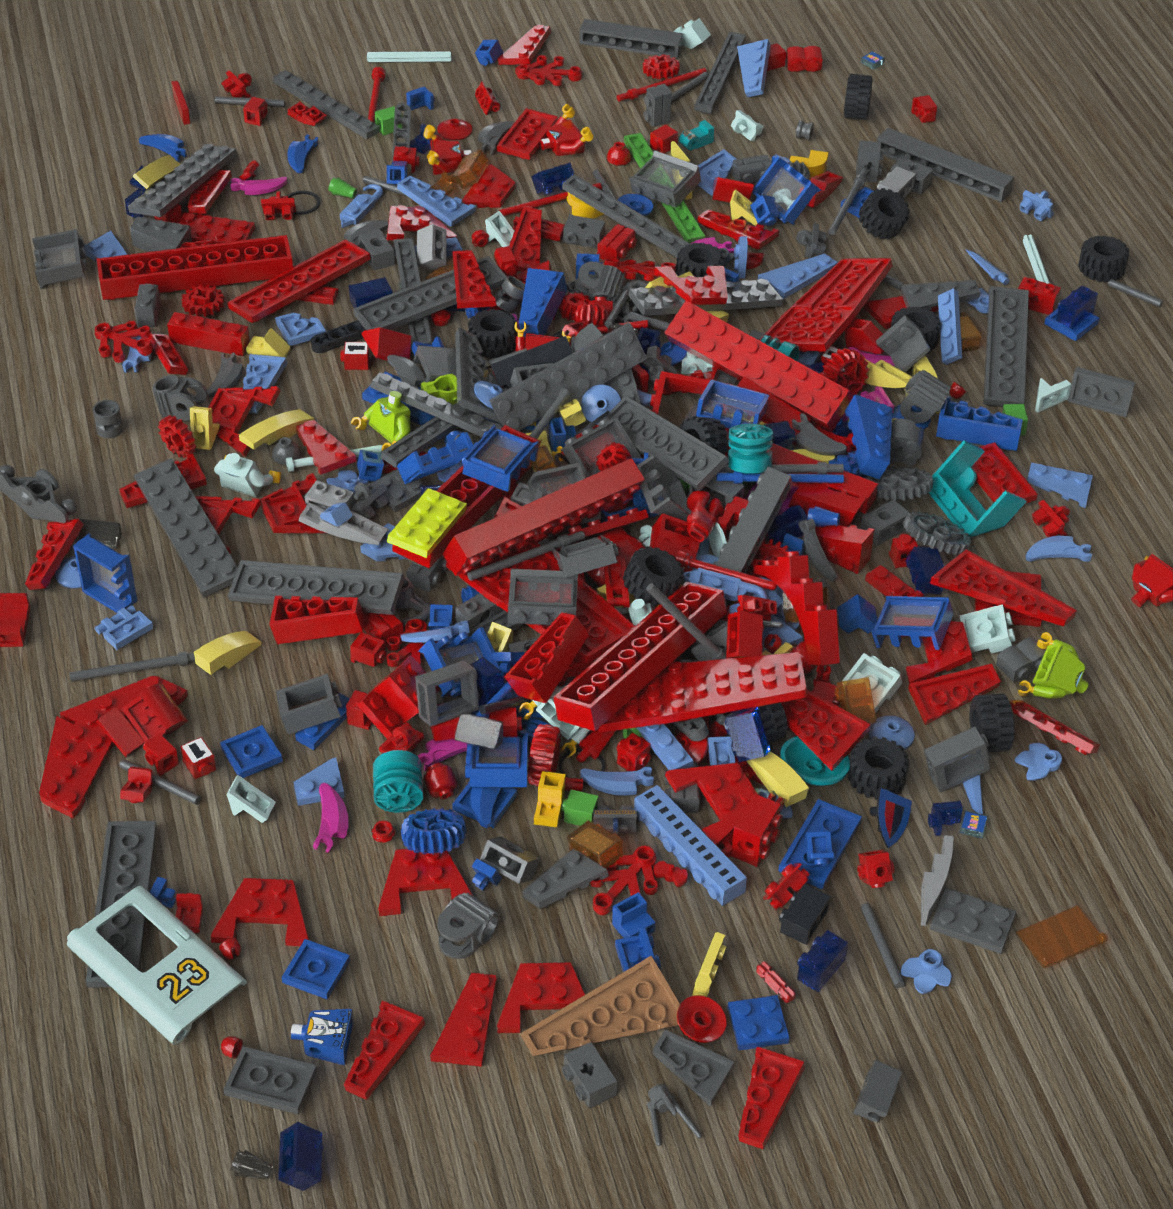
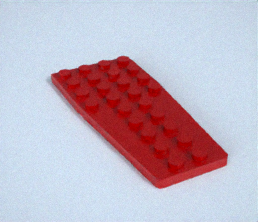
(830, 304)
(596, 615)
(712, 688)

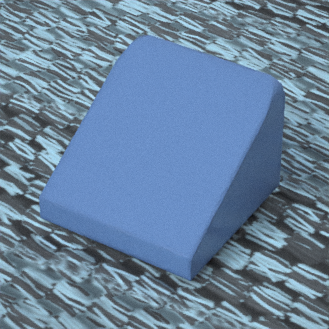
(337, 514)

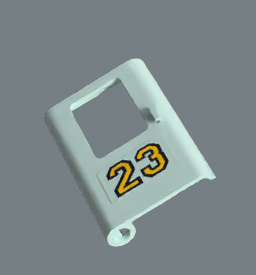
(172, 990)

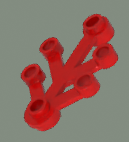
(528, 71)
(630, 268)
(105, 332)
(412, 648)
(626, 877)

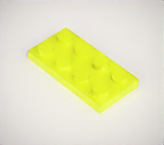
(427, 523)

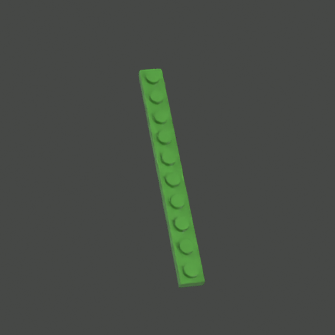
(680, 215)

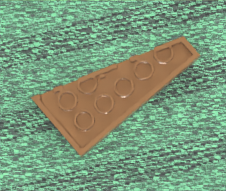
(620, 1008)

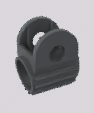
(604, 283)
(172, 390)
(926, 393)
(465, 920)

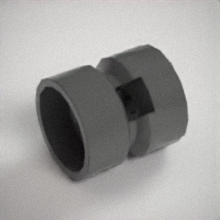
(510, 294)
(107, 418)

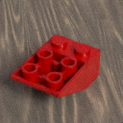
(672, 535)

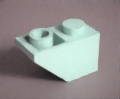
(693, 33)

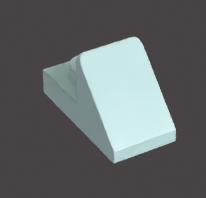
(499, 228)
(1051, 395)
(247, 797)

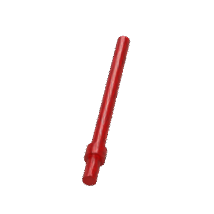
(634, 93)
(540, 202)

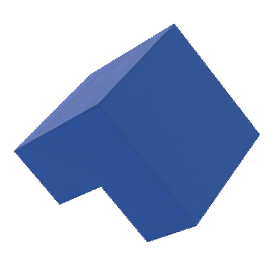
(559, 433)
(857, 614)
(631, 915)

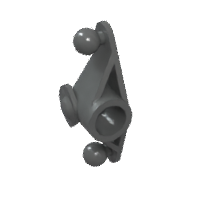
(36, 495)

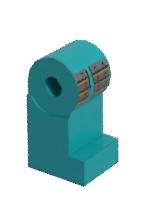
(698, 136)

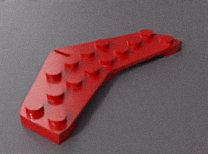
(81, 745)

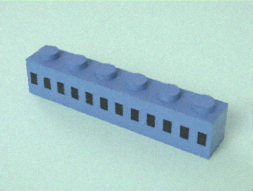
(690, 845)

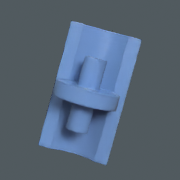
(1037, 202)

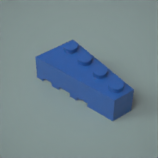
(541, 300)
(978, 425)
(871, 434)

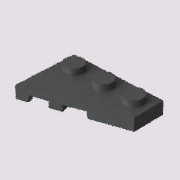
(694, 1065)

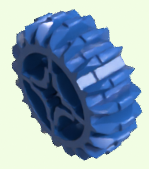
(433, 831)

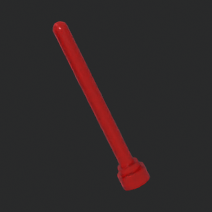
(378, 76)
(687, 561)

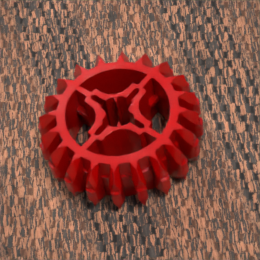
(850, 364)
(543, 752)

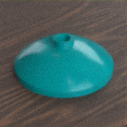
(809, 766)

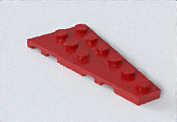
(824, 727)

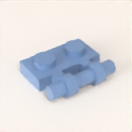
(124, 627)

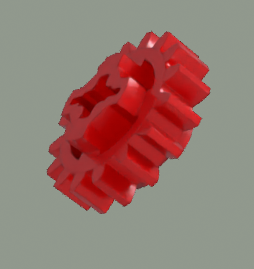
(661, 66)
(202, 300)
(177, 436)

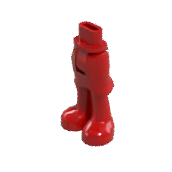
(702, 520)

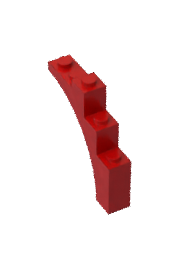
(806, 597)

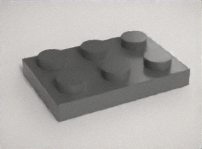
(1101, 392)
(973, 920)
(270, 1080)

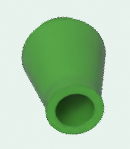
(342, 188)

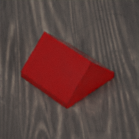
(724, 189)
(387, 342)

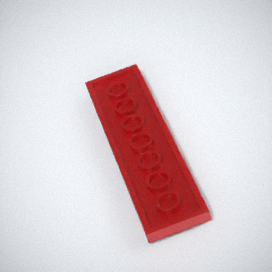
(298, 281)

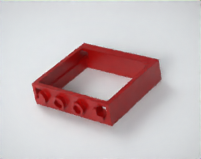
(676, 382)

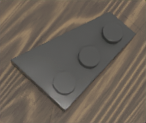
(567, 874)

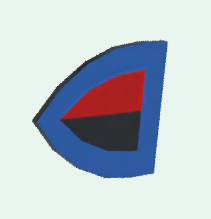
(892, 815)

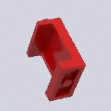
(13, 619)

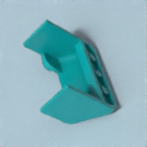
(955, 499)

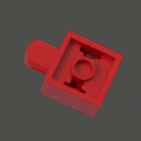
(757, 829)

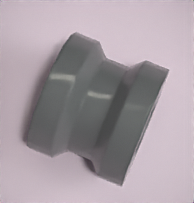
(804, 130)

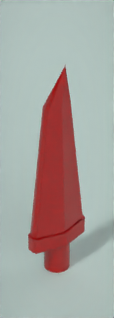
(593, 744)

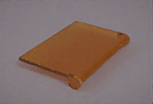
(1061, 937)

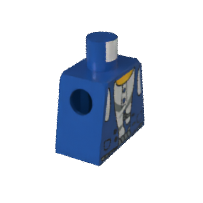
(326, 1034)

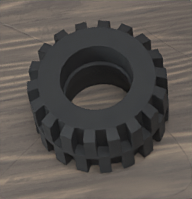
(858, 96)
(894, 217)
(1103, 258)
(697, 259)
(925, 320)
(494, 332)
(708, 431)
(653, 567)
(995, 719)
(774, 721)
(878, 754)

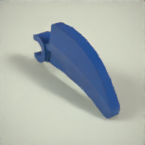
(165, 143)
(299, 151)
(482, 803)

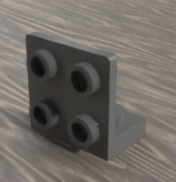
(904, 343)

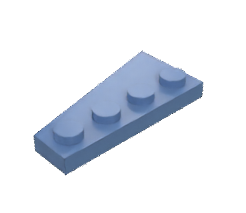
(753, 65)

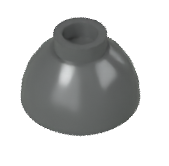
(284, 449)

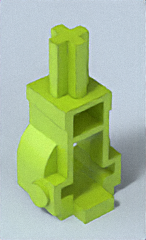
(439, 388)

